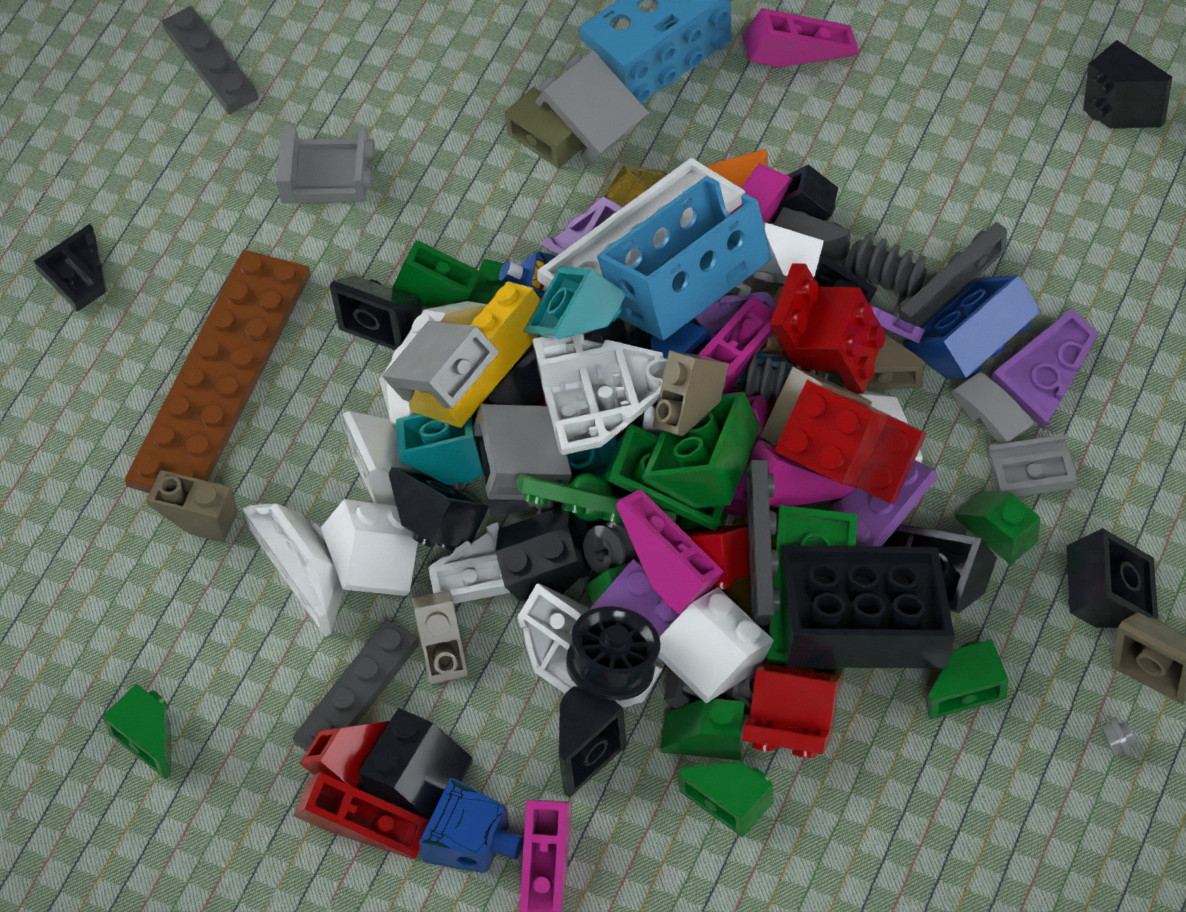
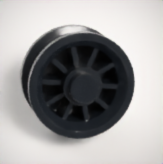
(613, 653)

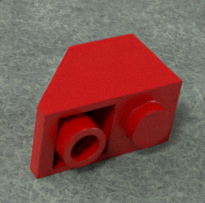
(343, 751)

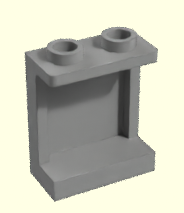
(592, 104)
(324, 168)
(441, 361)
(519, 442)

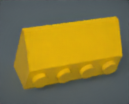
(503, 326)

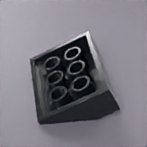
(864, 607)

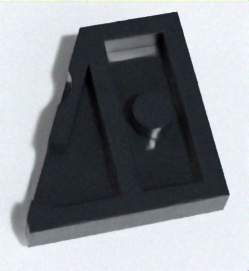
(74, 268)

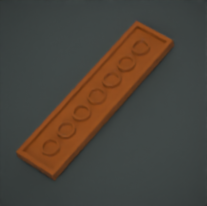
(220, 370)

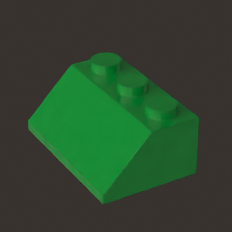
(709, 458)
(627, 468)

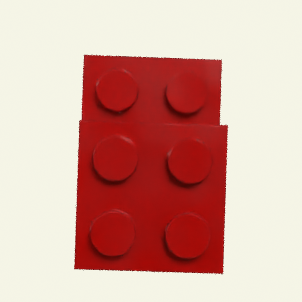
(827, 328)
(850, 442)
(793, 709)

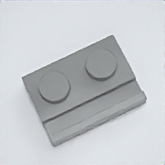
(1033, 466)

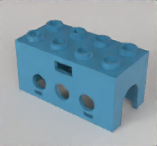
(654, 52)
(710, 259)

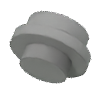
(1118, 737)

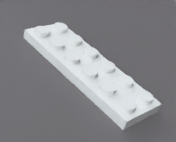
(585, 251)

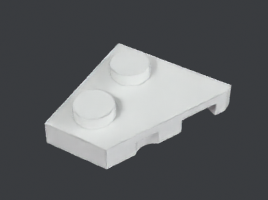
(470, 570)

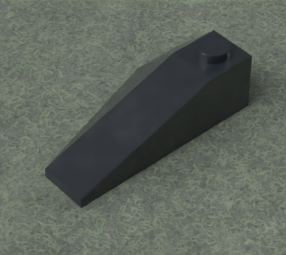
(964, 561)

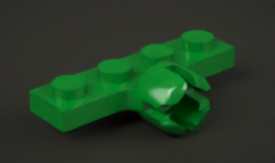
(585, 496)

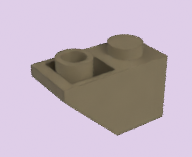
(688, 391)
(194, 504)
(440, 637)

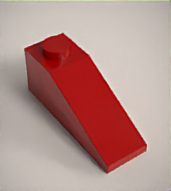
(360, 816)

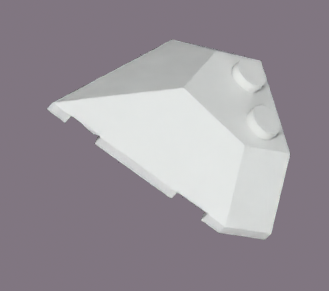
(595, 388)

